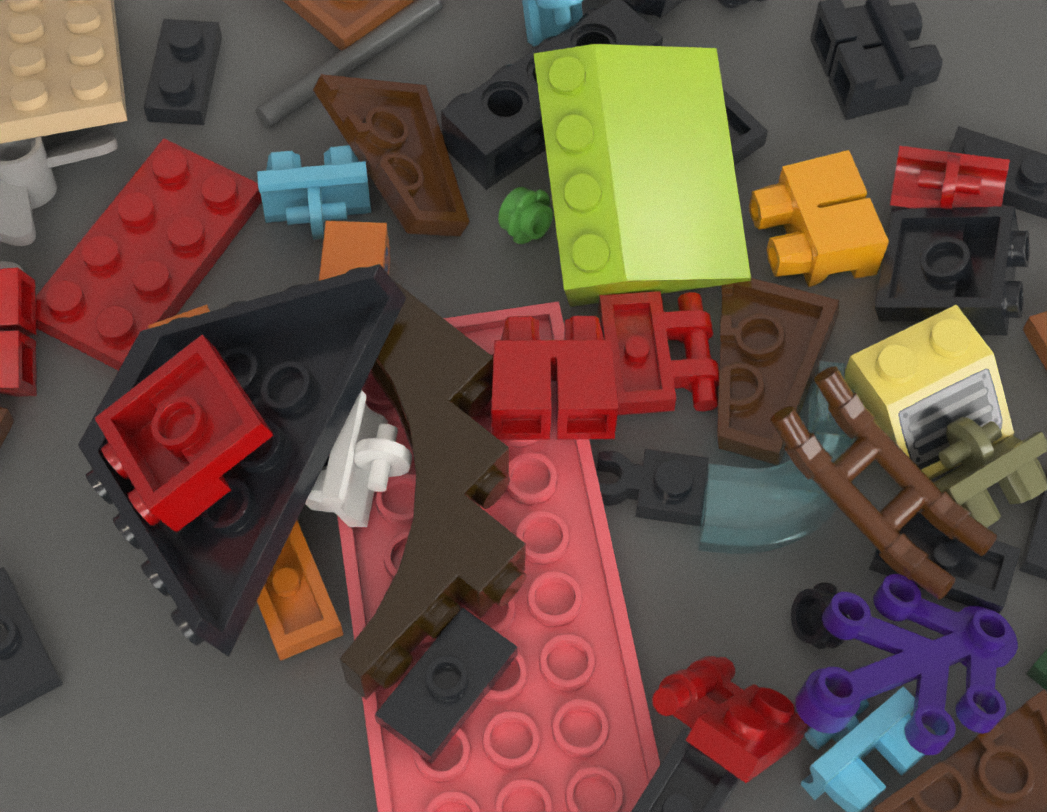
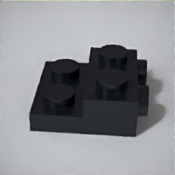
(951, 260)

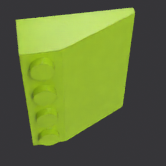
(640, 170)

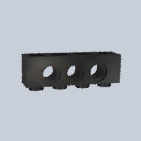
(501, 120)

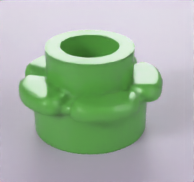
(525, 214)

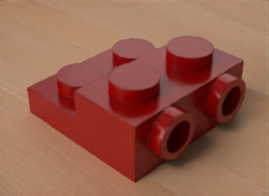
(181, 435)

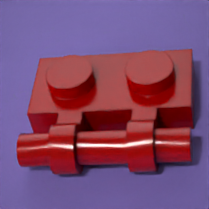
(642, 355)
(728, 724)

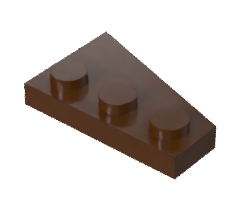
(403, 149)
(767, 361)
(989, 774)

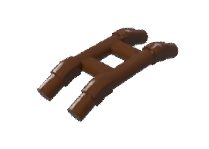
(916, 493)

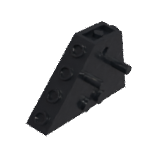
(302, 368)

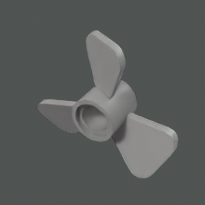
(30, 182)

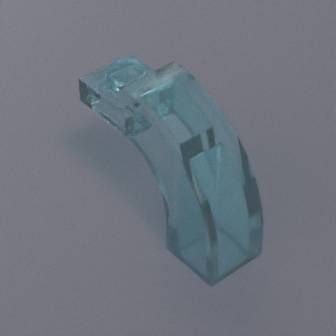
(772, 505)

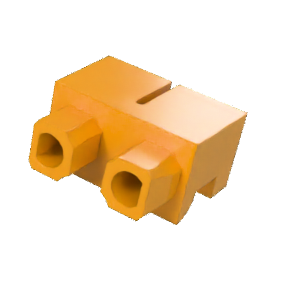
(825, 220)

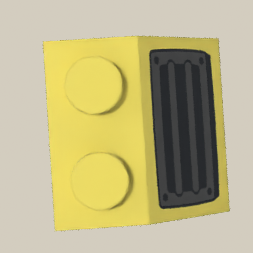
(926, 382)

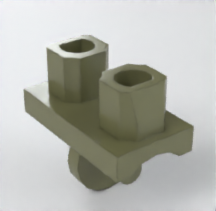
(1009, 463)

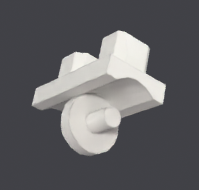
(359, 465)

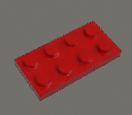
(145, 252)

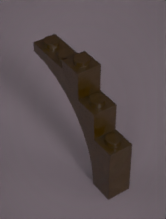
(453, 546)

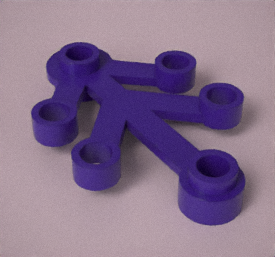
(972, 637)

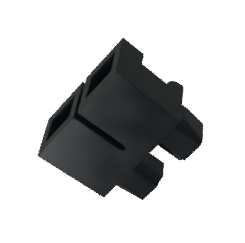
(870, 54)

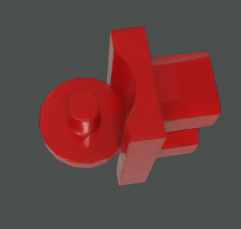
(947, 179)

